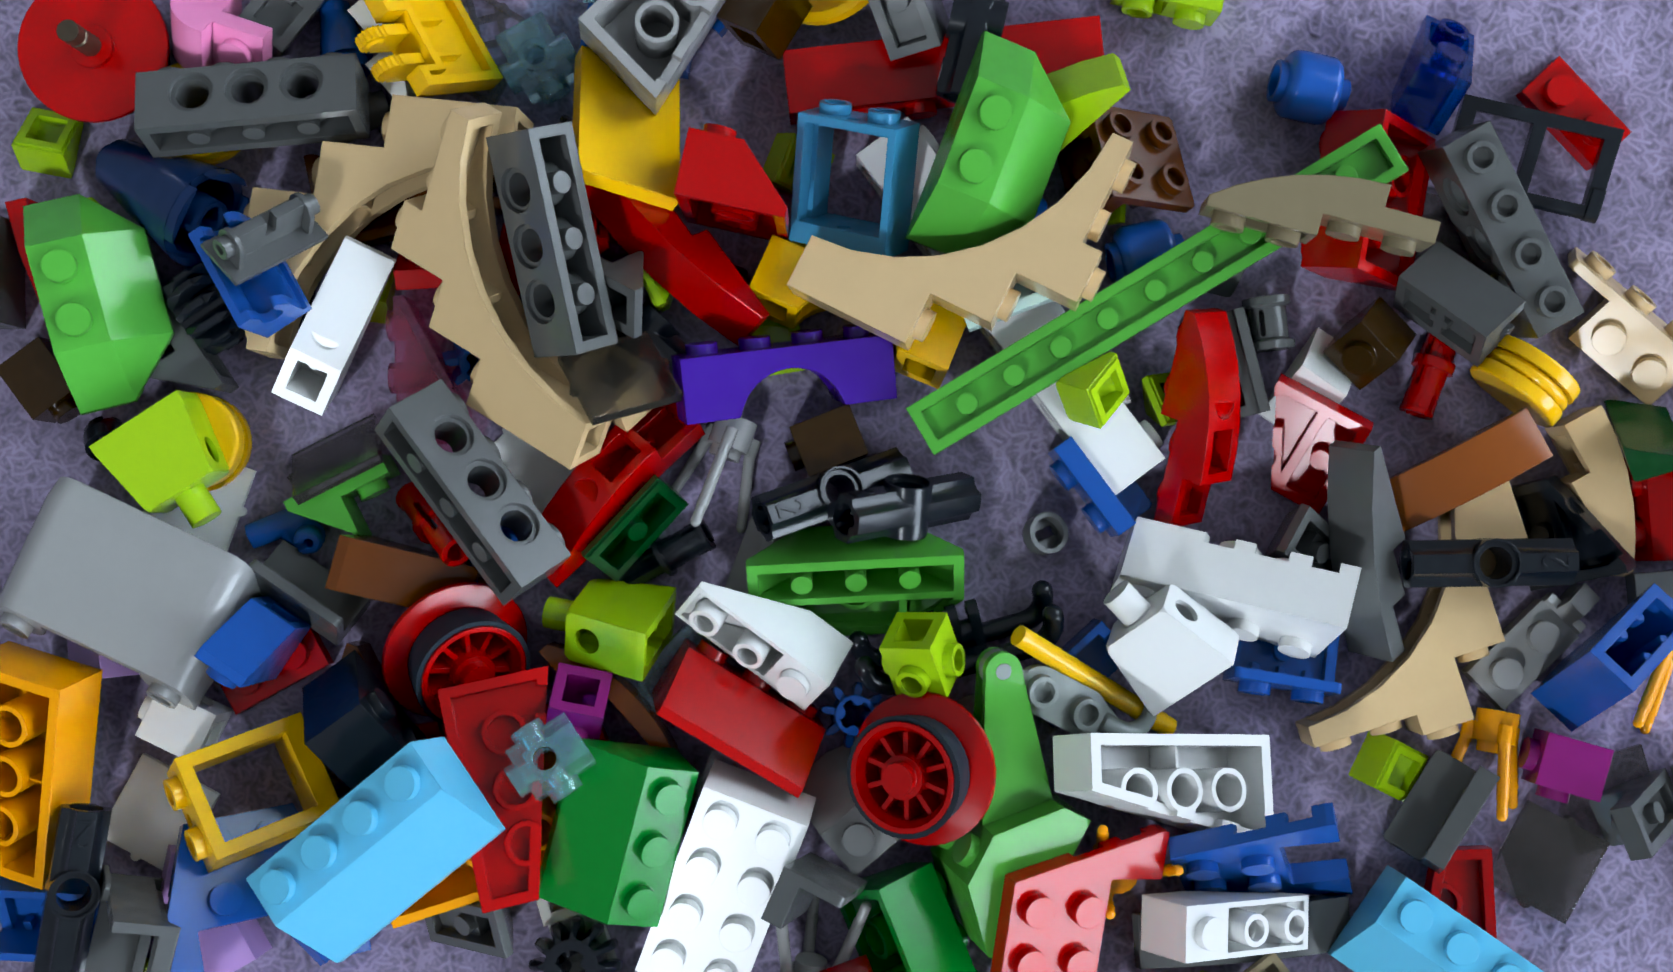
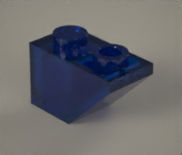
(1434, 74)

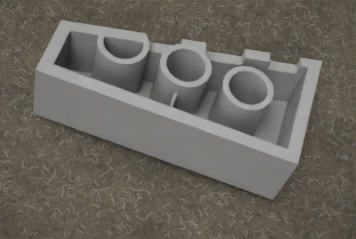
(648, 41)

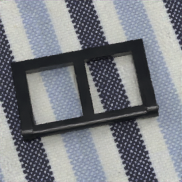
(1596, 188)

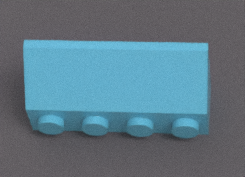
(377, 850)
(1414, 931)

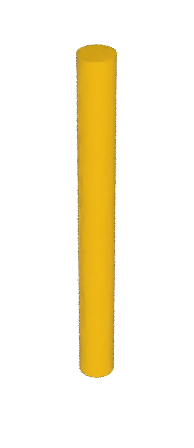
(1074, 668)

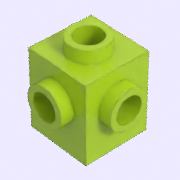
(922, 654)

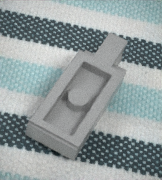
(1531, 644)

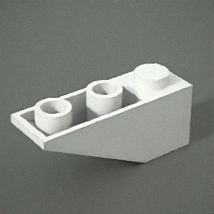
(334, 326)
(772, 639)
(1223, 924)

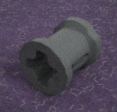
(1269, 322)

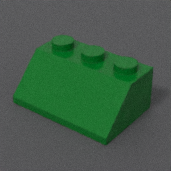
(619, 834)
(909, 922)

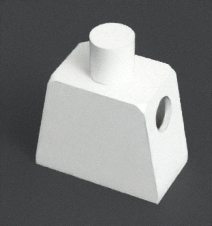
(1166, 643)

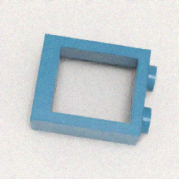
(813, 172)

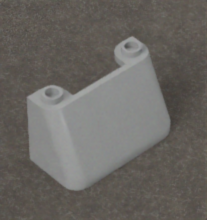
(125, 588)

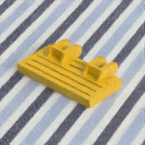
(430, 45)

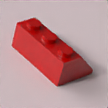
(727, 187)
(1364, 260)
(739, 715)

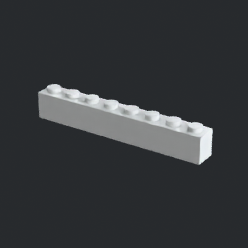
(1118, 450)

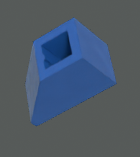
(253, 644)

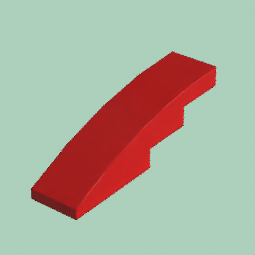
(682, 263)

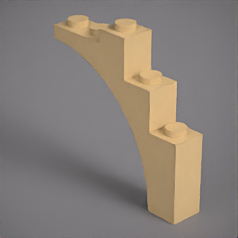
(360, 185)
(977, 283)
(476, 304)
(1452, 623)

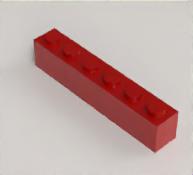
(869, 78)

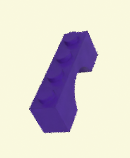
(719, 381)

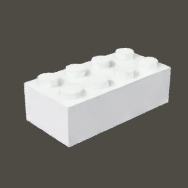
(726, 874)

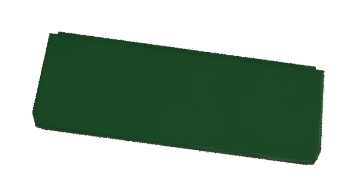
(1643, 436)
(635, 528)

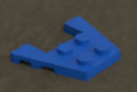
(1256, 859)
(223, 896)

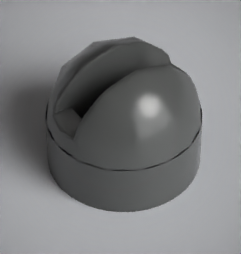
(1049, 544)

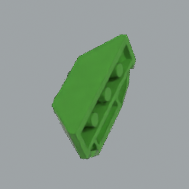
(992, 151)
(97, 299)
(858, 582)

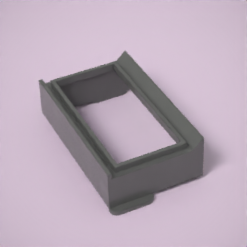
(125, 920)

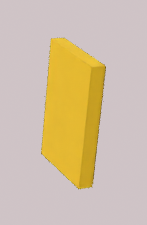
(621, 139)

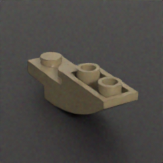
(1297, 205)

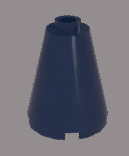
(169, 194)

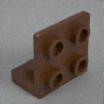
(1159, 174)

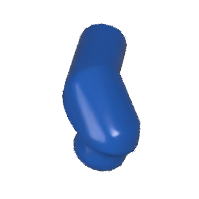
(295, 529)

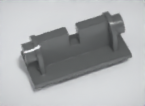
(266, 238)

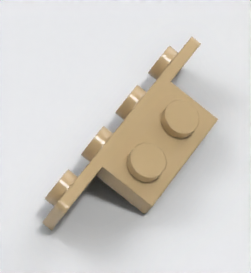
(1623, 331)

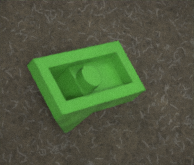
(338, 504)

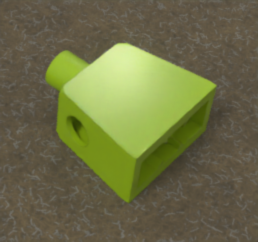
(167, 458)
(614, 625)

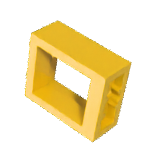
(302, 766)

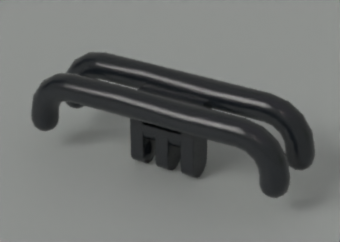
(970, 634)

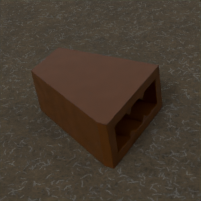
(391, 570)

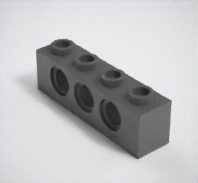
(228, 120)
(1500, 226)
(552, 240)
(471, 519)

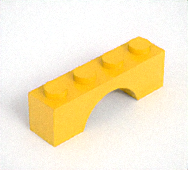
(924, 361)

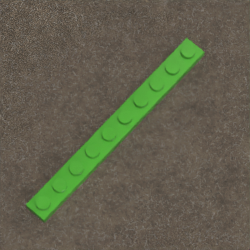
(1122, 309)

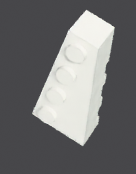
(1251, 593)
(1170, 777)

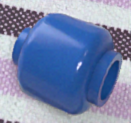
(1308, 87)
(1137, 245)

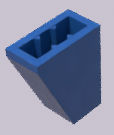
(1610, 661)

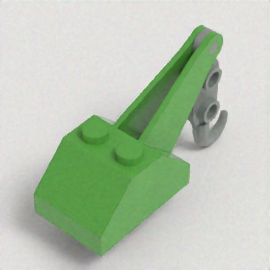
(1024, 817)

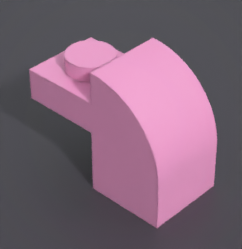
(213, 33)

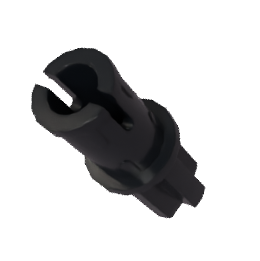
(670, 554)

